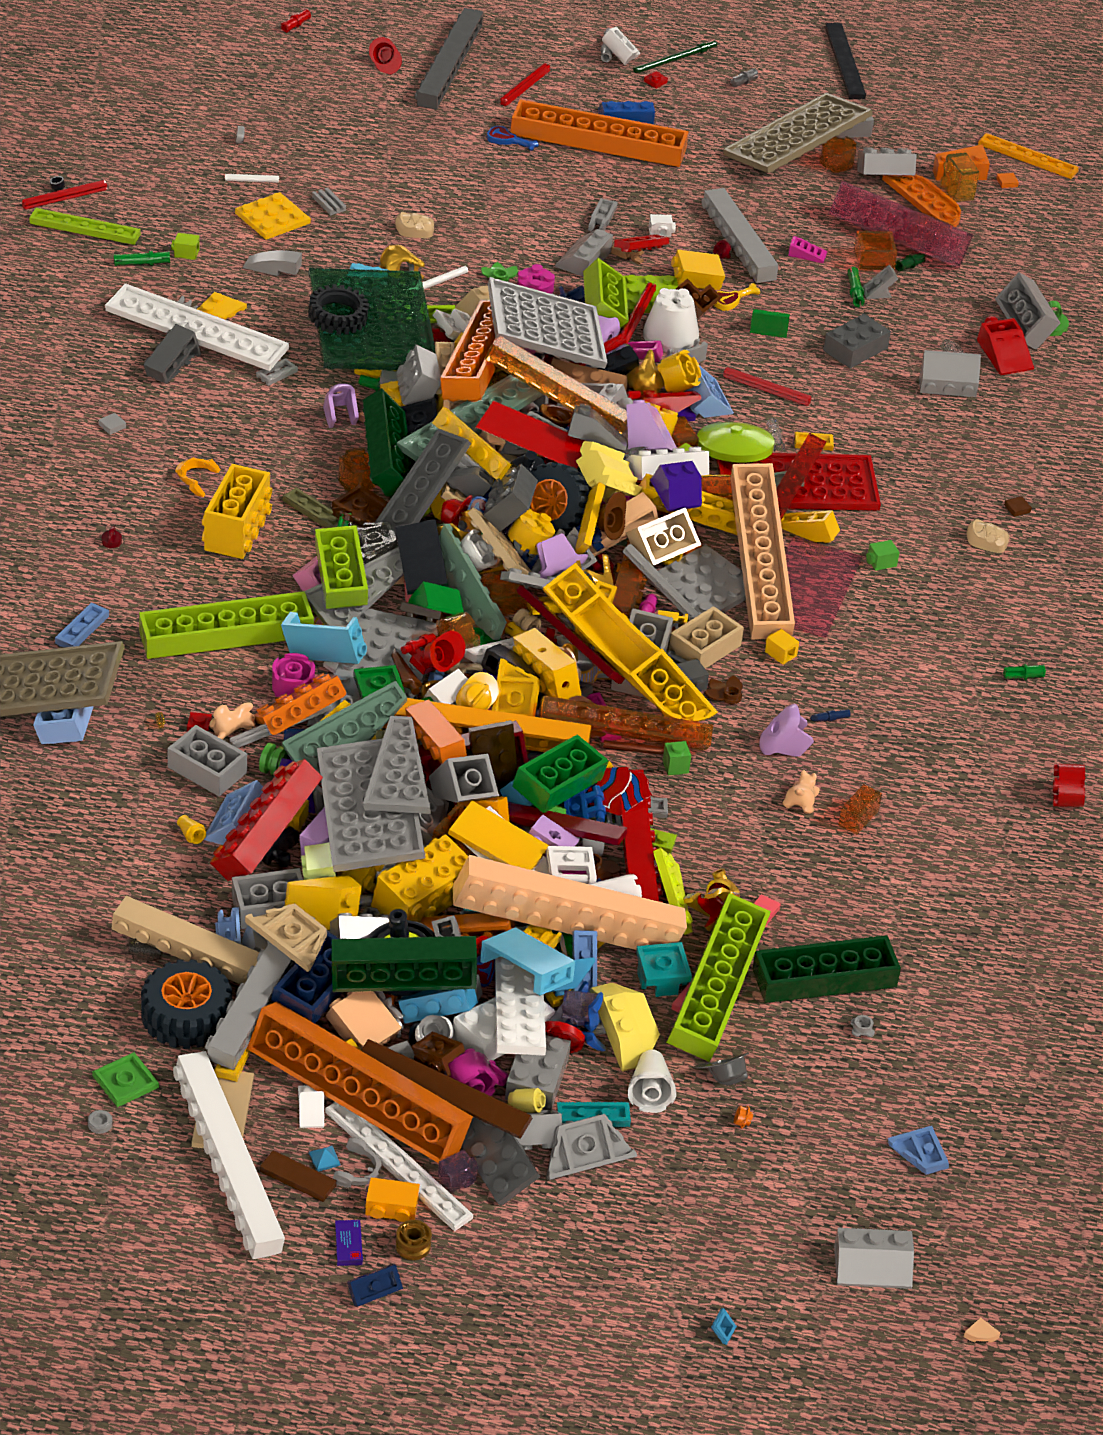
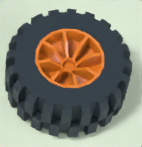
(560, 495)
(184, 1003)

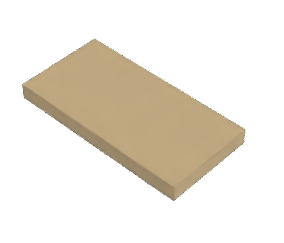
(238, 1099)

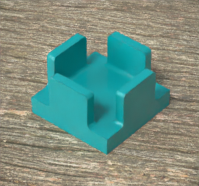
(663, 967)

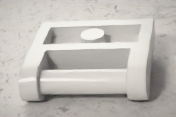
(574, 860)

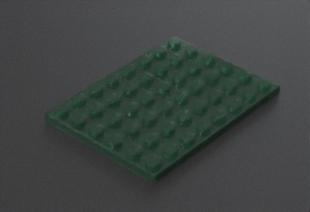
(394, 323)

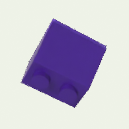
(678, 485)

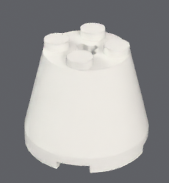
(672, 320)

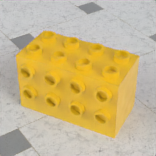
(237, 511)
(421, 885)

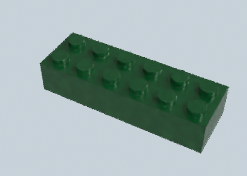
(384, 428)
(404, 964)
(826, 969)

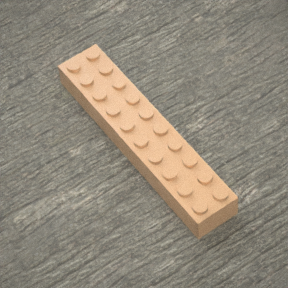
(761, 550)
(565, 904)

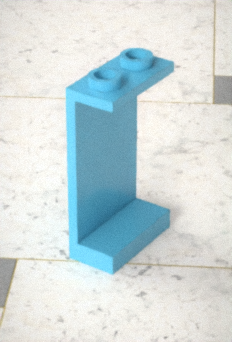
(324, 641)
(548, 965)

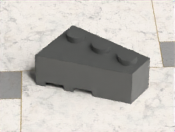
(172, 353)

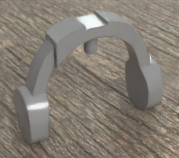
(358, 1146)

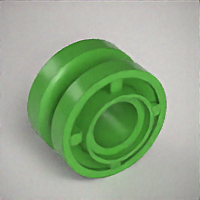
(271, 758)

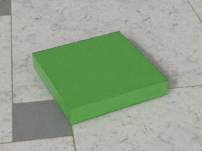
(125, 1079)

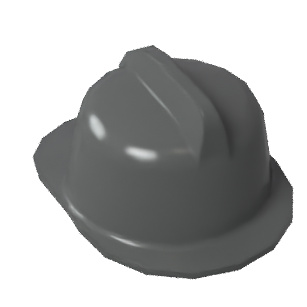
(727, 1070)

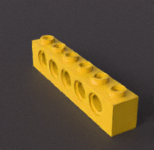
(714, 511)

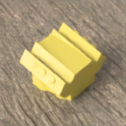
(607, 467)

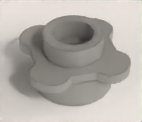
(862, 1026)

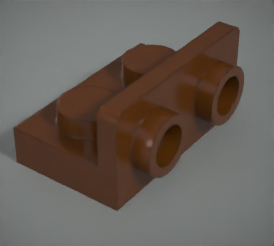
(437, 1051)

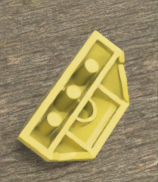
(627, 1023)

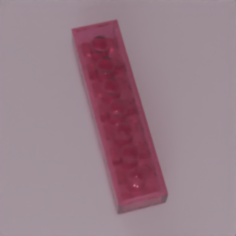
(907, 225)

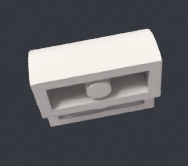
(620, 45)
(452, 323)

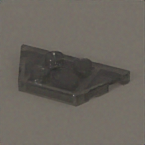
(376, 540)

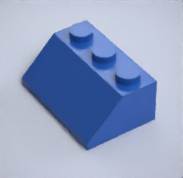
(629, 110)

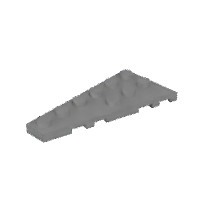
(380, 577)
(398, 772)

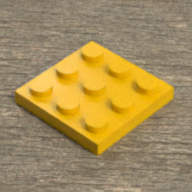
(272, 215)

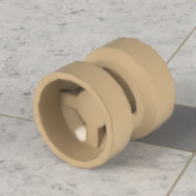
(526, 621)

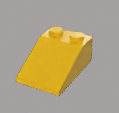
(325, 897)

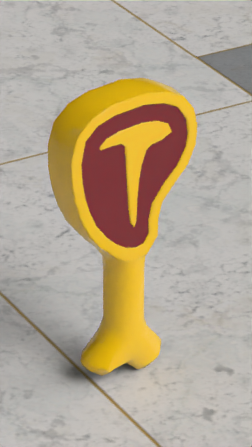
(731, 299)

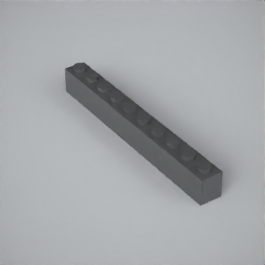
(449, 59)

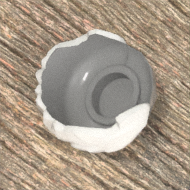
(436, 1024)

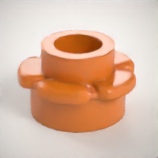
(743, 1116)

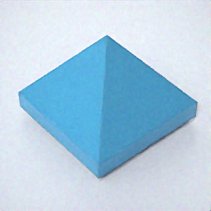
(324, 1158)
(723, 1326)

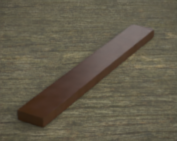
(457, 1093)

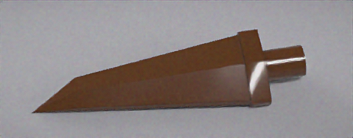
(406, 675)

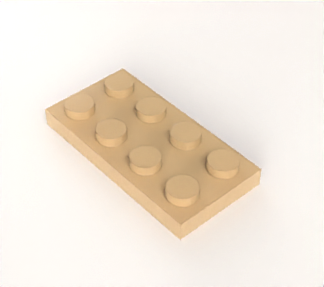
(501, 546)

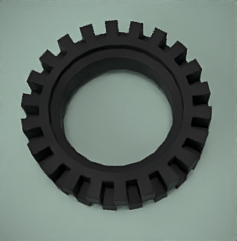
(338, 322)

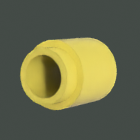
(527, 1100)

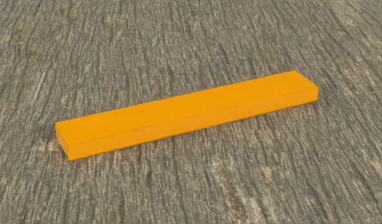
(1029, 156)

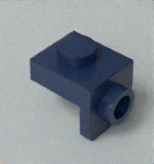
(576, 294)

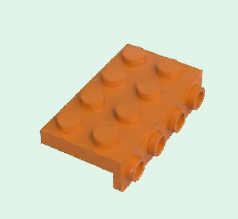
(301, 703)

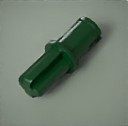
(910, 261)

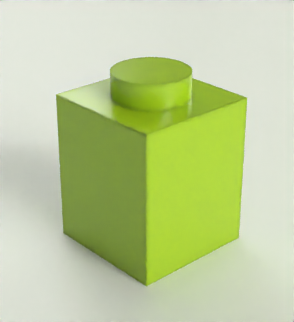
(186, 246)

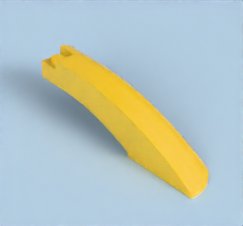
(626, 647)

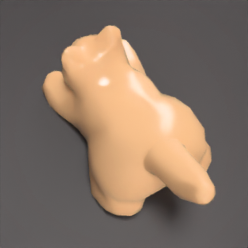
(227, 721)
(803, 793)

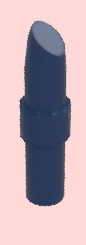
(831, 715)

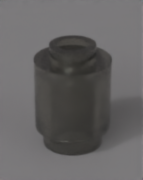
(144, 951)

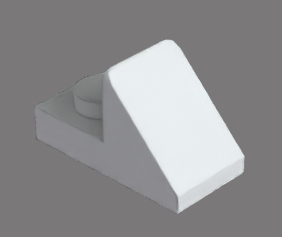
(310, 1107)

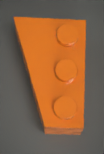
(976, 154)

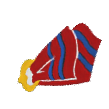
(621, 783)

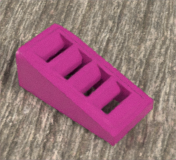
(804, 250)
(642, 347)

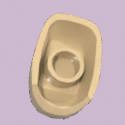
(414, 225)
(987, 536)

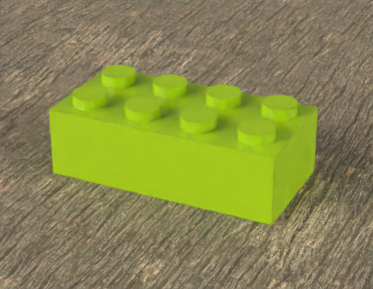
(606, 290)
(341, 567)

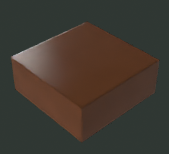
(1017, 506)

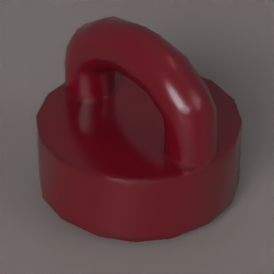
(722, 249)
(112, 538)

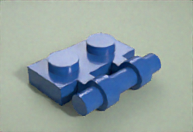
(578, 804)

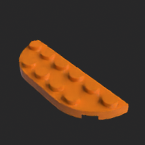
(925, 197)

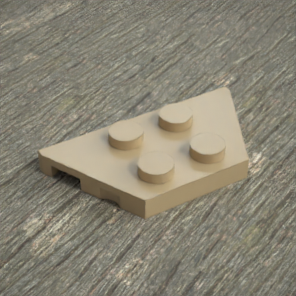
(291, 932)

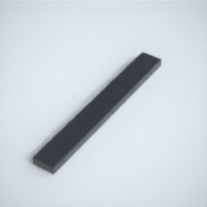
(845, 61)

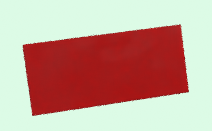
(531, 434)

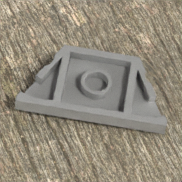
(586, 1146)

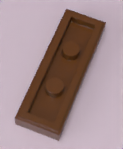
(298, 1176)

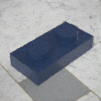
(374, 1285)

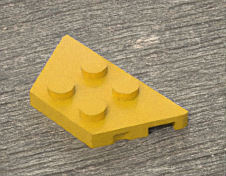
(516, 690)

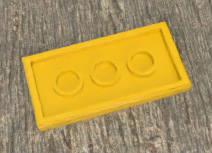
(497, 838)

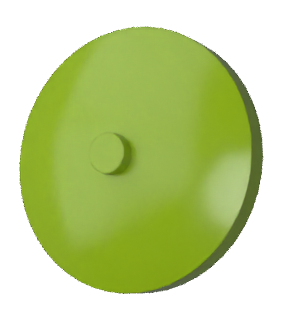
(736, 442)

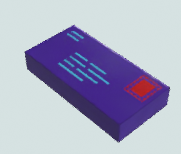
(348, 1242)

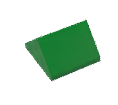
(769, 323)
(437, 598)

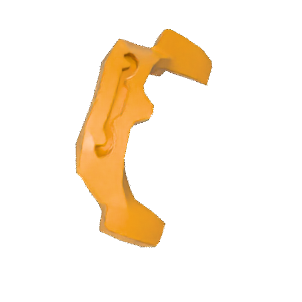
(192, 463)

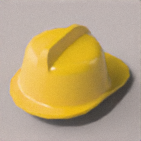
(478, 691)

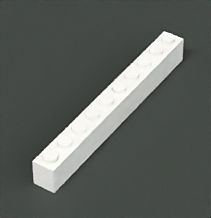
(229, 1155)

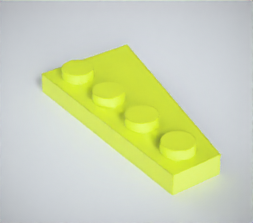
(672, 883)

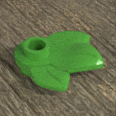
(499, 272)

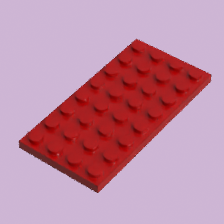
(832, 483)

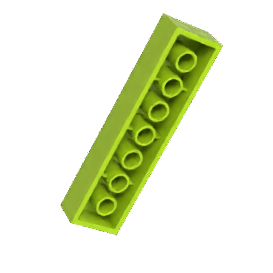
(220, 624)
(718, 977)

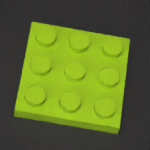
(636, 284)

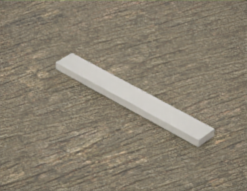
(402, 1166)

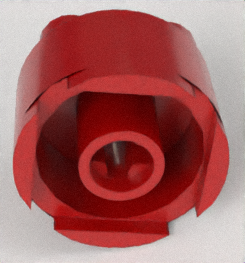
(1069, 785)

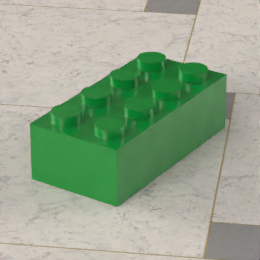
(560, 773)

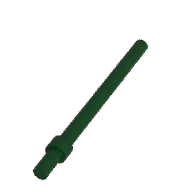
(700, 48)

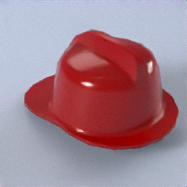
(385, 51)
(453, 509)
(444, 651)

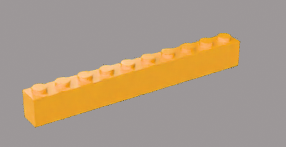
(538, 733)

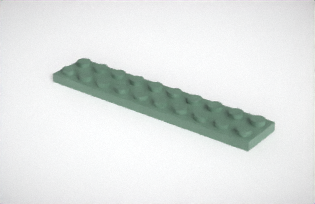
(507, 391)

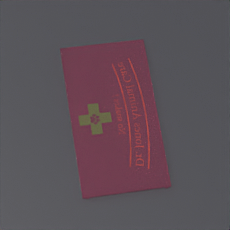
(818, 583)

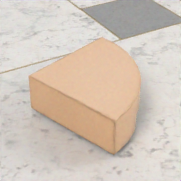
(982, 1332)

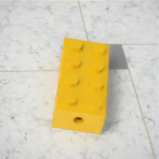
(550, 663)

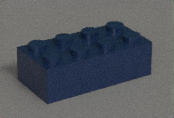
(309, 991)

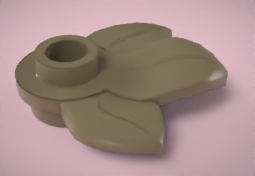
(464, 666)

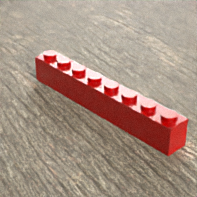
(638, 847)

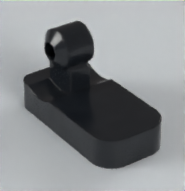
(279, 849)

